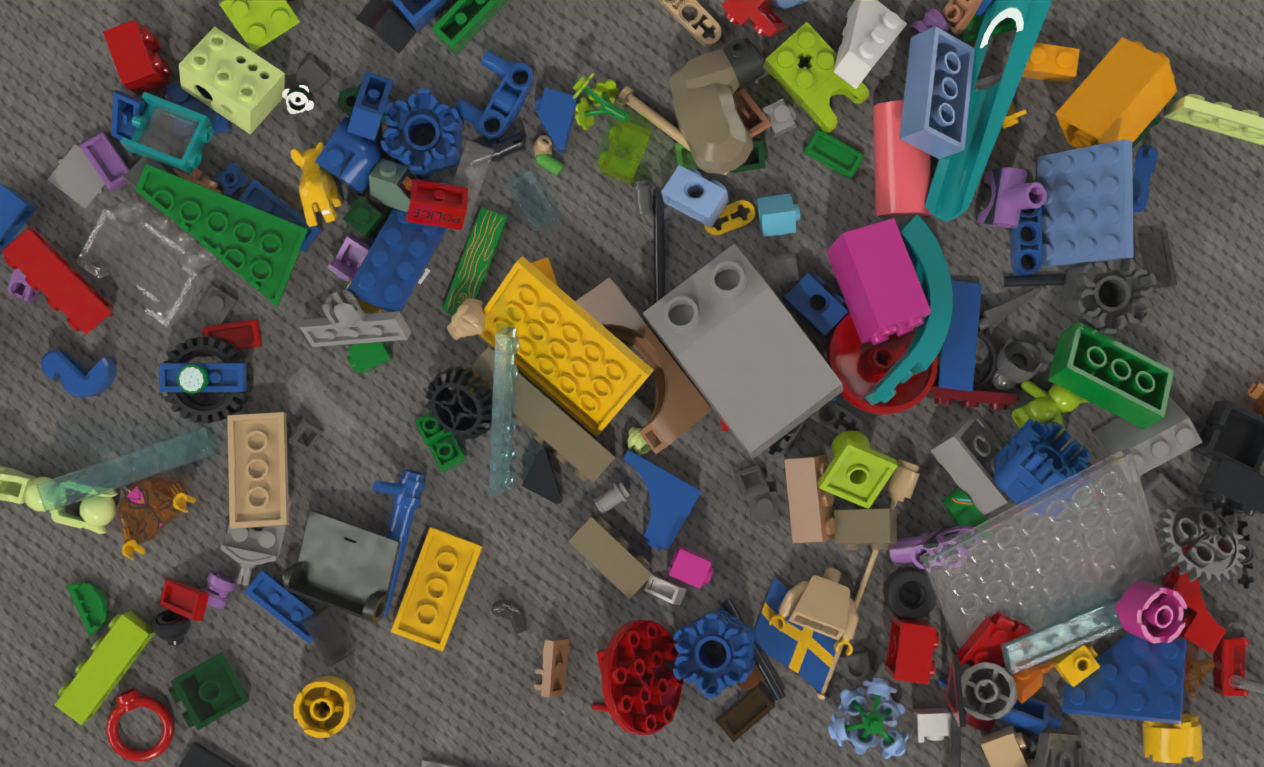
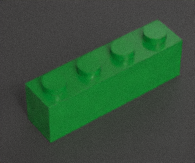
(464, 22)

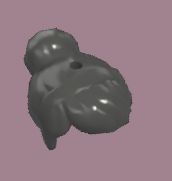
(1024, 355)

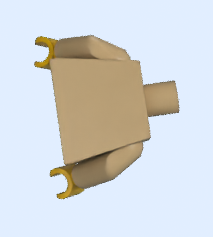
(821, 607)

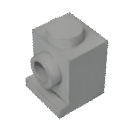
(781, 118)

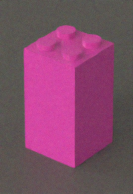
(878, 282)

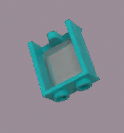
(169, 134)

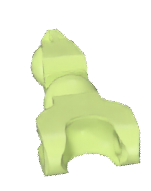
(22, 488)

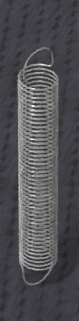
(1252, 686)

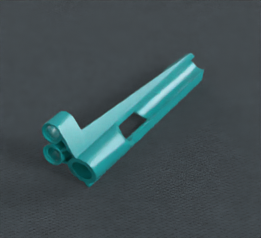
(960, 173)

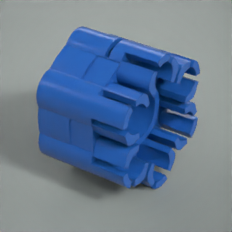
(409, 117)
(1035, 462)
(694, 662)

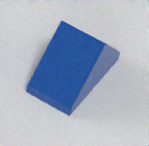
(123, 110)

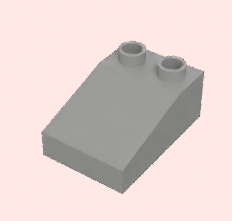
(743, 351)

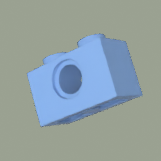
(704, 208)

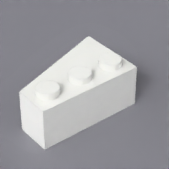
(866, 38)

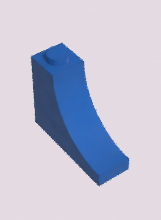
(669, 498)

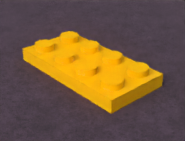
(436, 588)

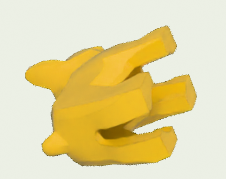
(316, 186)

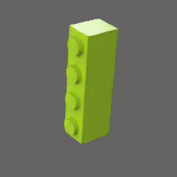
(105, 667)

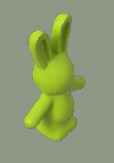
(1046, 405)

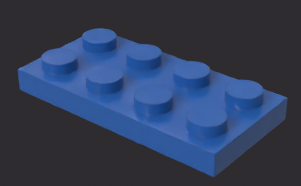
(395, 262)

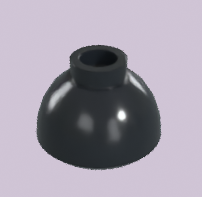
(171, 627)

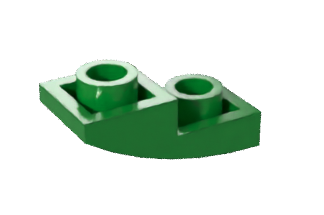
(442, 445)

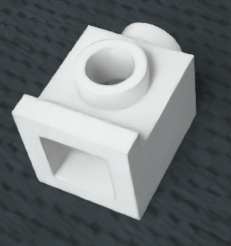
(931, 723)

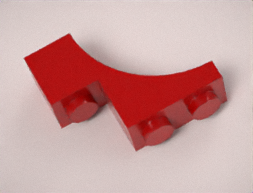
(1199, 625)

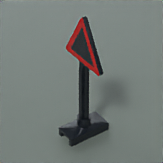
(957, 718)

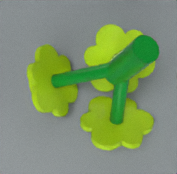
(603, 95)

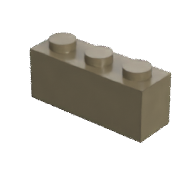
(611, 555)

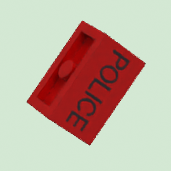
(437, 204)

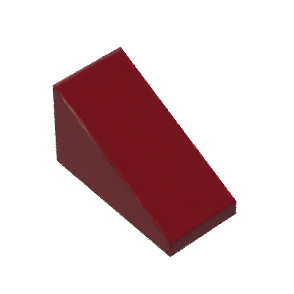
(981, 724)

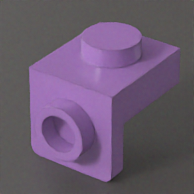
(349, 258)

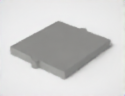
(77, 177)

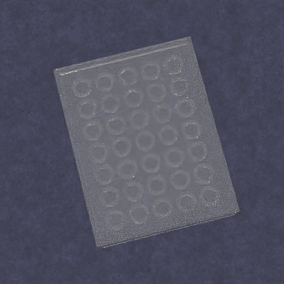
(1050, 552)

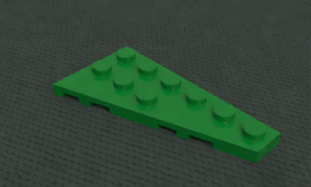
(240, 235)

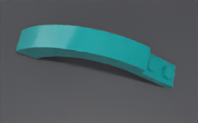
(937, 287)

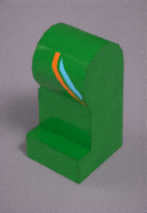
(962, 509)

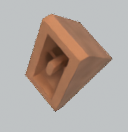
(750, 113)

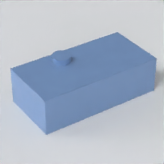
(937, 93)

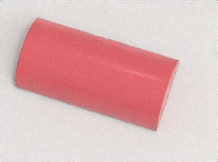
(899, 168)

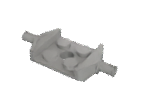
(253, 547)

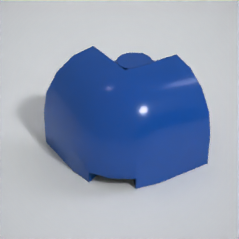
(350, 157)

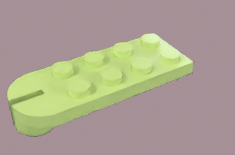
(1218, 118)

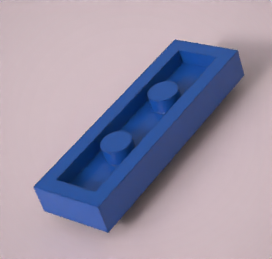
(264, 199)
(222, 377)
(280, 603)

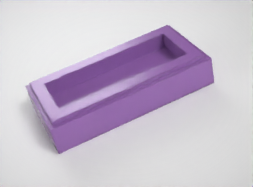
(105, 161)

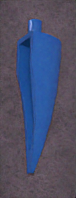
(1029, 717)

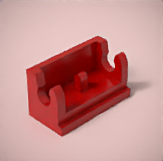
(1230, 661)

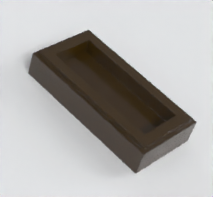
(745, 713)

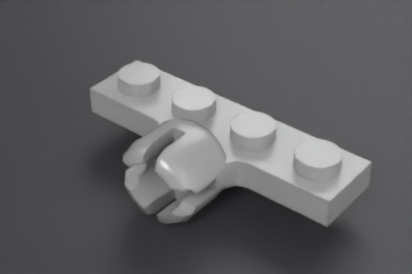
(351, 325)

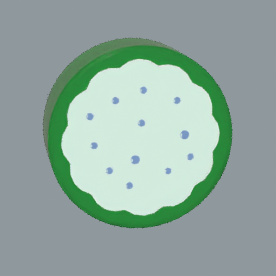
(193, 379)

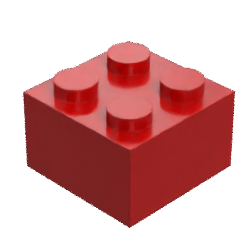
(137, 57)
(911, 650)

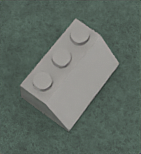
(1153, 444)
(969, 459)

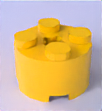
(312, 715)
(1173, 741)

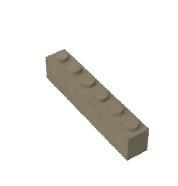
(551, 424)

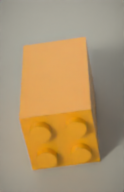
(1118, 96)

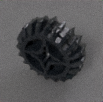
(455, 406)

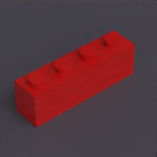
(57, 279)

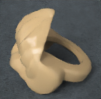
(468, 319)

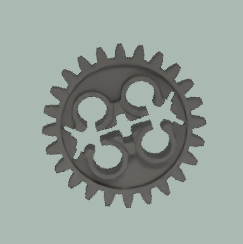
(1210, 559)

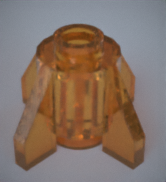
(1195, 673)

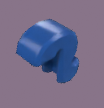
(75, 378)

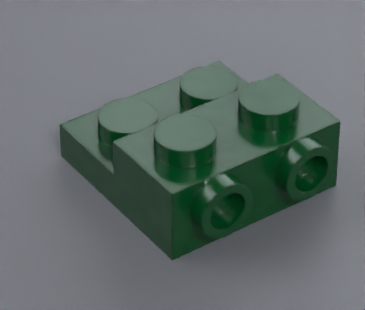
(208, 692)

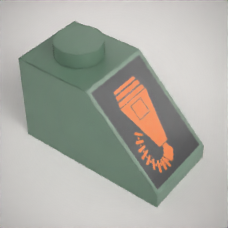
(391, 184)

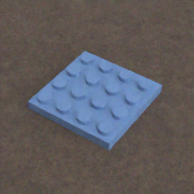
(1087, 204)

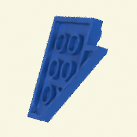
(1133, 683)

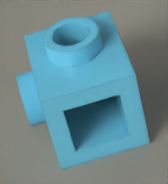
(777, 215)

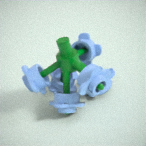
(863, 733)

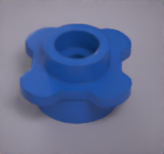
(231, 187)

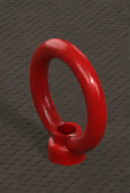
(127, 702)

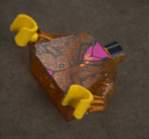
(149, 510)

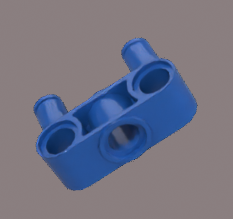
(505, 101)

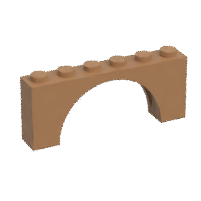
(677, 400)

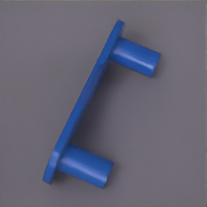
(1144, 167)

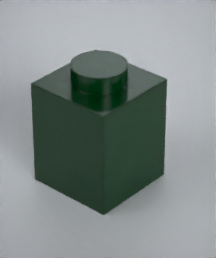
(364, 218)

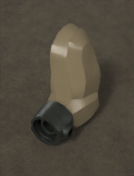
(707, 108)

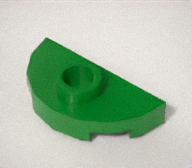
(91, 605)

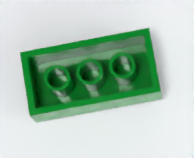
(1111, 375)

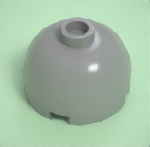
(988, 691)

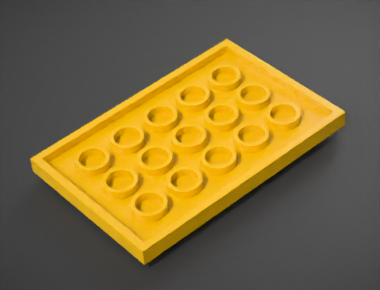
(564, 347)

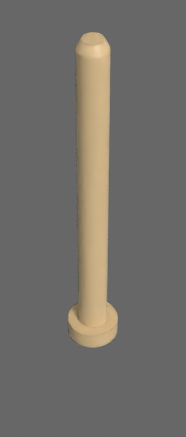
(626, 96)

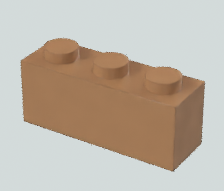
(808, 505)

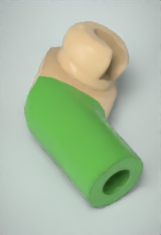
(544, 155)

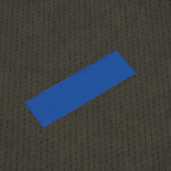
(961, 340)

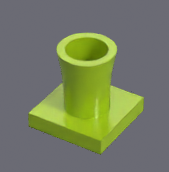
(856, 469)

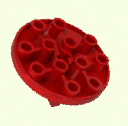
(636, 677)

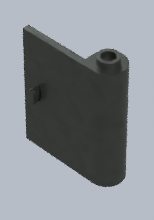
(343, 571)

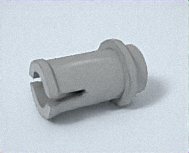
(612, 497)

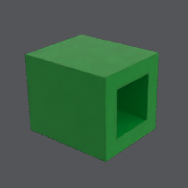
(368, 356)

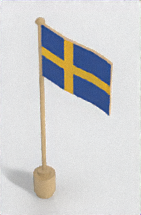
(803, 649)

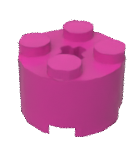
(1151, 612)

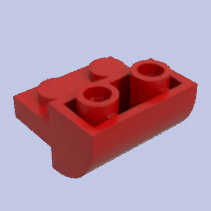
(754, 11)

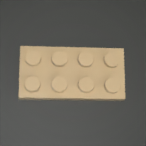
(258, 470)

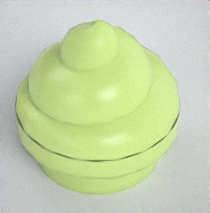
(636, 442)

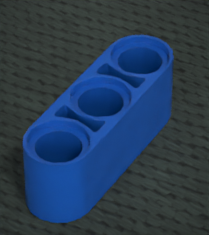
(1031, 249)

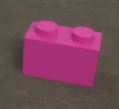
(690, 567)

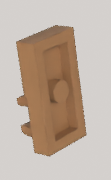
(554, 667)

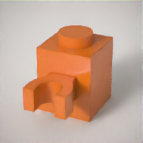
(1030, 680)

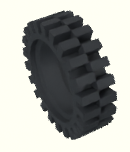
(230, 403)

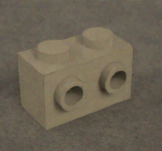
(866, 527)

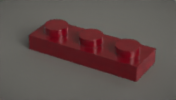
(972, 398)

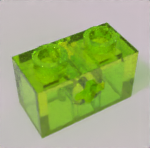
(624, 168)

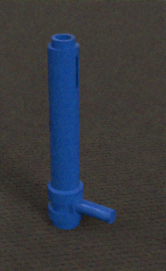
(405, 501)

